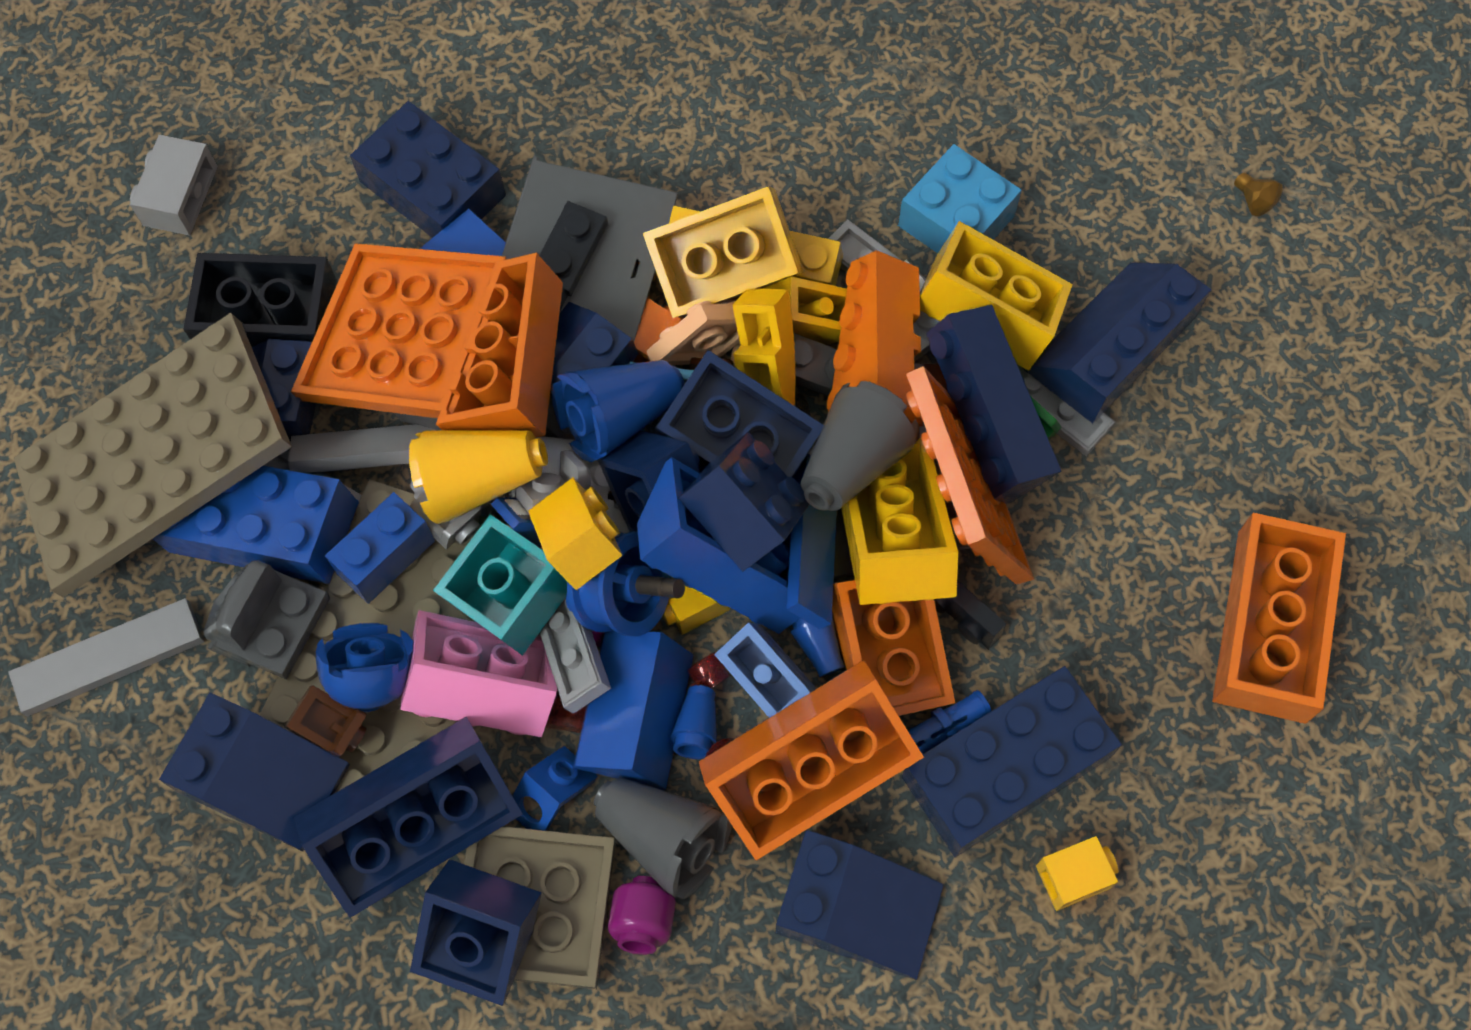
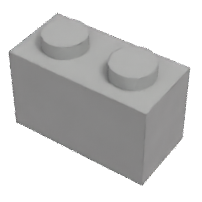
(173, 184)

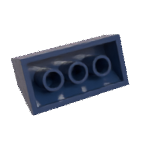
(1119, 335)
(993, 402)
(406, 817)

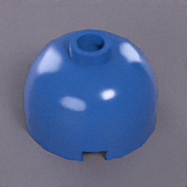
(364, 665)

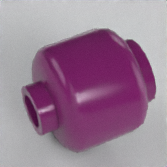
(641, 916)

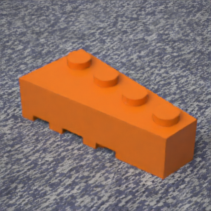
(877, 326)
(510, 352)

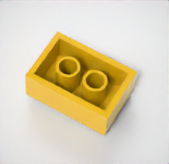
(723, 251)
(982, 272)

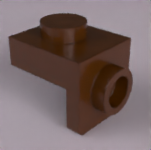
(327, 722)

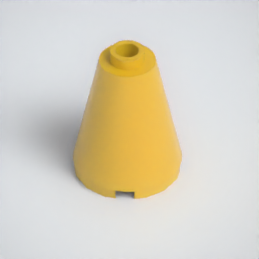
(472, 467)

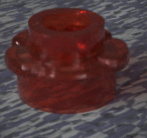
(708, 671)

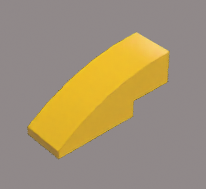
(766, 340)

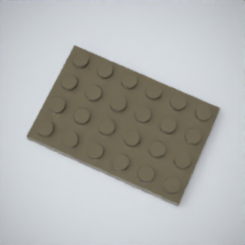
(149, 454)

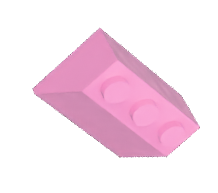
(473, 674)

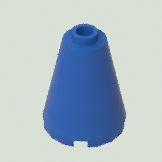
(612, 403)

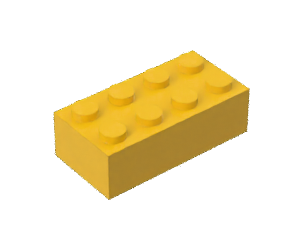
(902, 535)

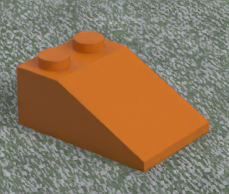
(899, 646)

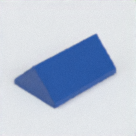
(632, 723)

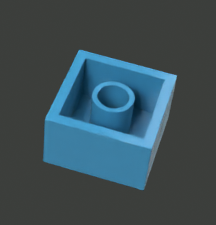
(954, 192)

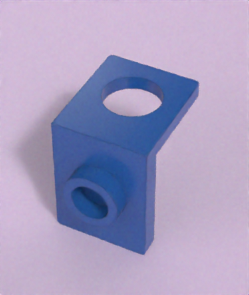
(551, 785)

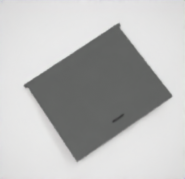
(612, 279)

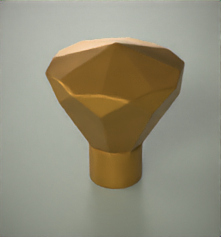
(1259, 193)

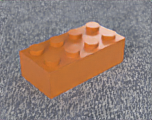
(1280, 618)
(809, 760)

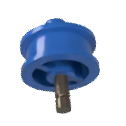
(625, 594)

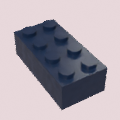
(1010, 761)

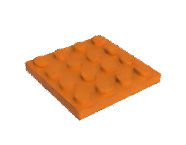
(396, 330)
(981, 519)

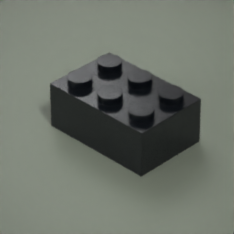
(267, 293)

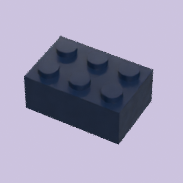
(426, 171)
(725, 404)

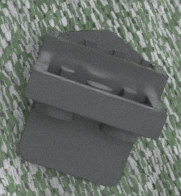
(264, 618)

